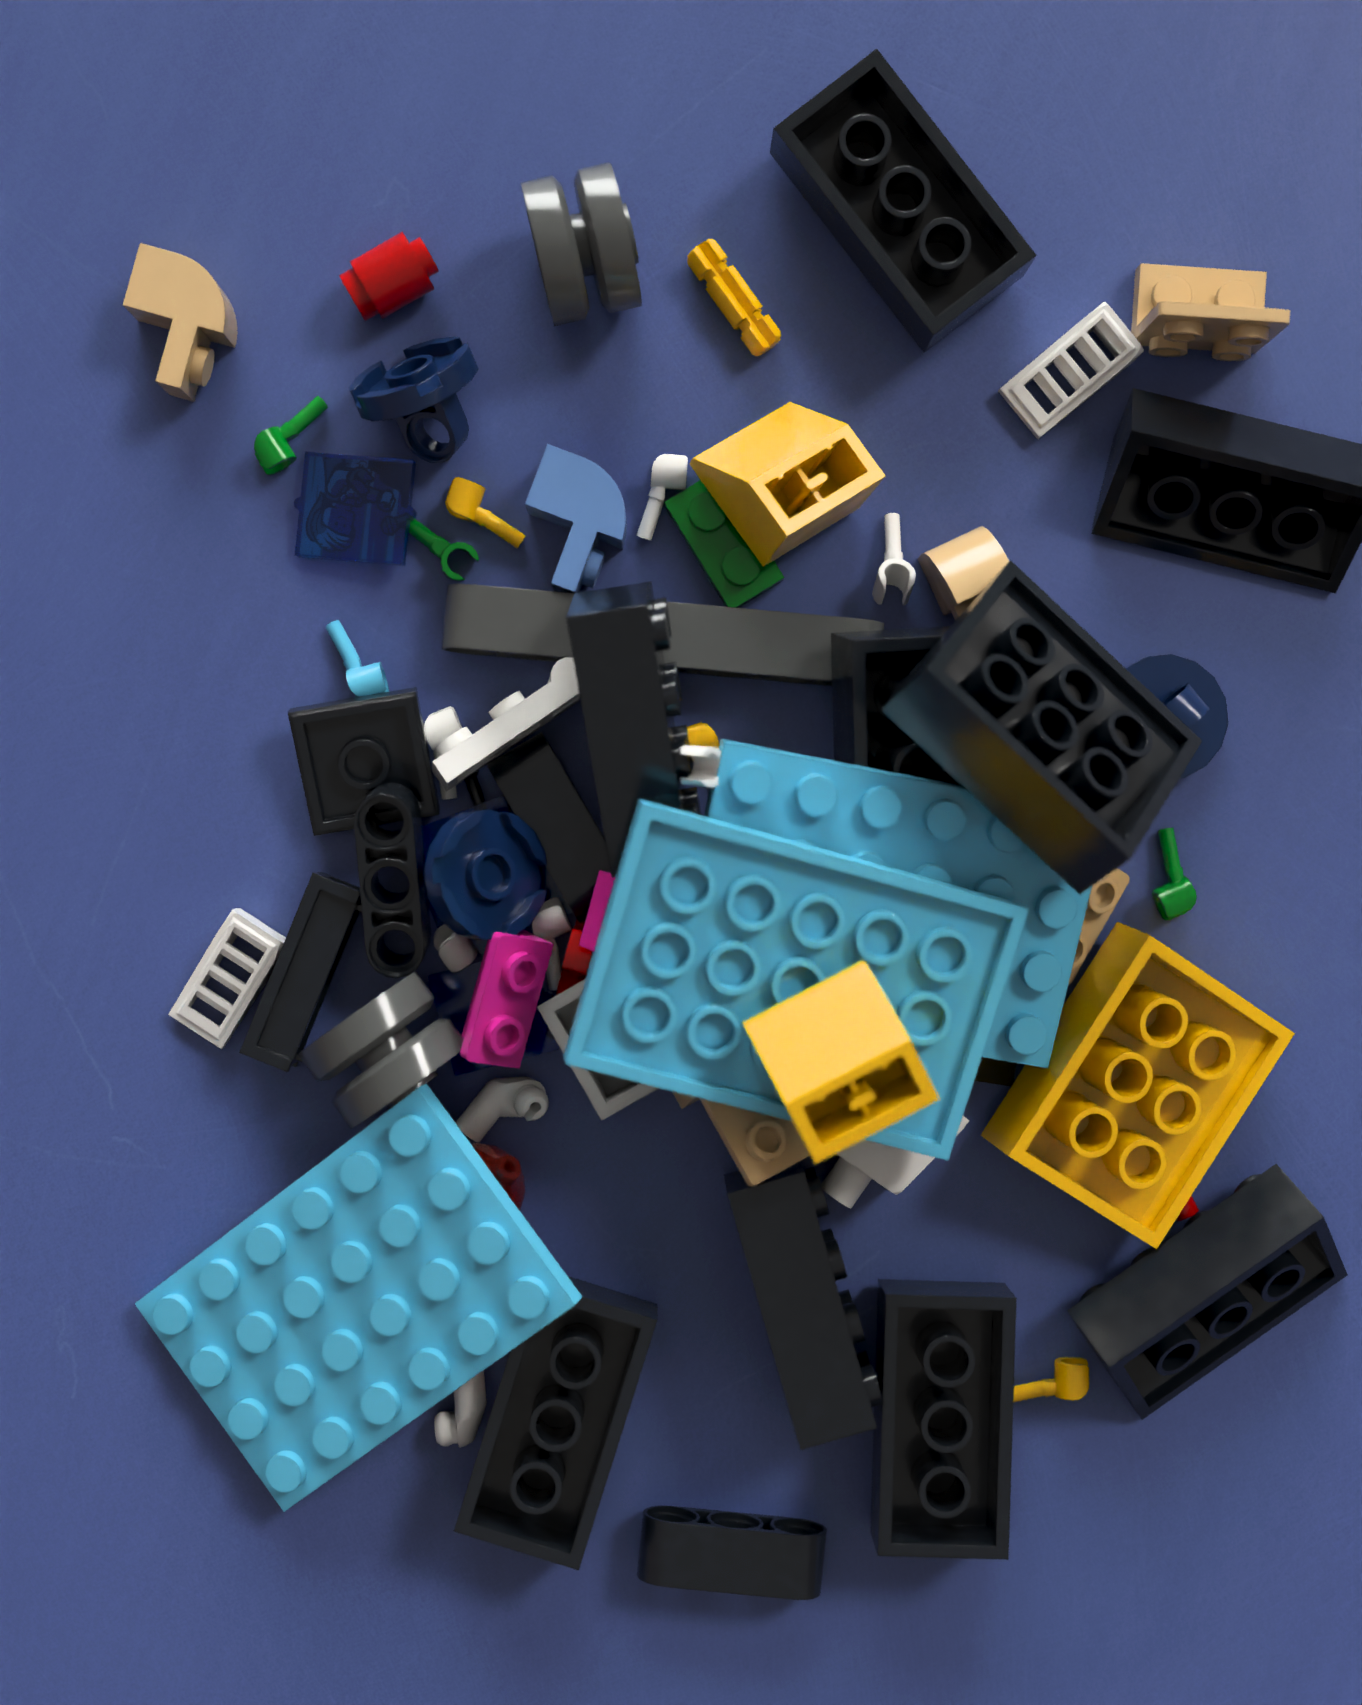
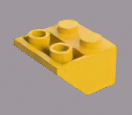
(788, 478)
(840, 1061)

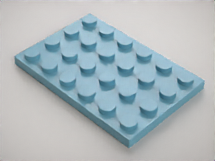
(928, 832)
(736, 920)
(358, 1298)

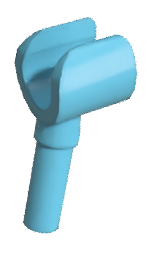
(360, 679)

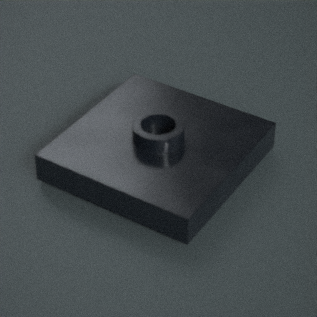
(353, 748)

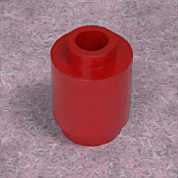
(390, 276)

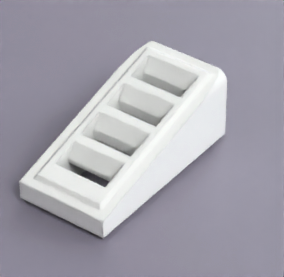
(1113, 335)
(256, 933)

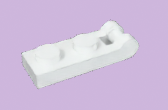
(512, 722)

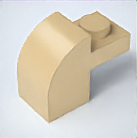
(185, 299)
(962, 568)

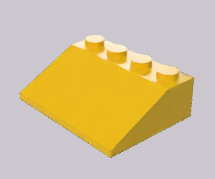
(1138, 1084)

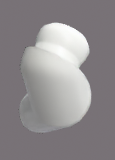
(503, 1099)
(463, 1423)

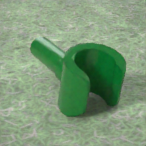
(272, 444)
(440, 547)
(1179, 894)

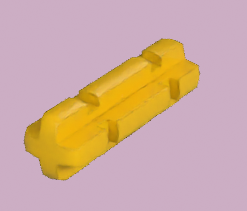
(733, 297)

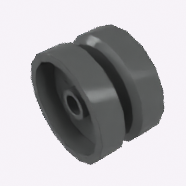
(583, 244)
(383, 1050)

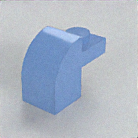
(585, 501)

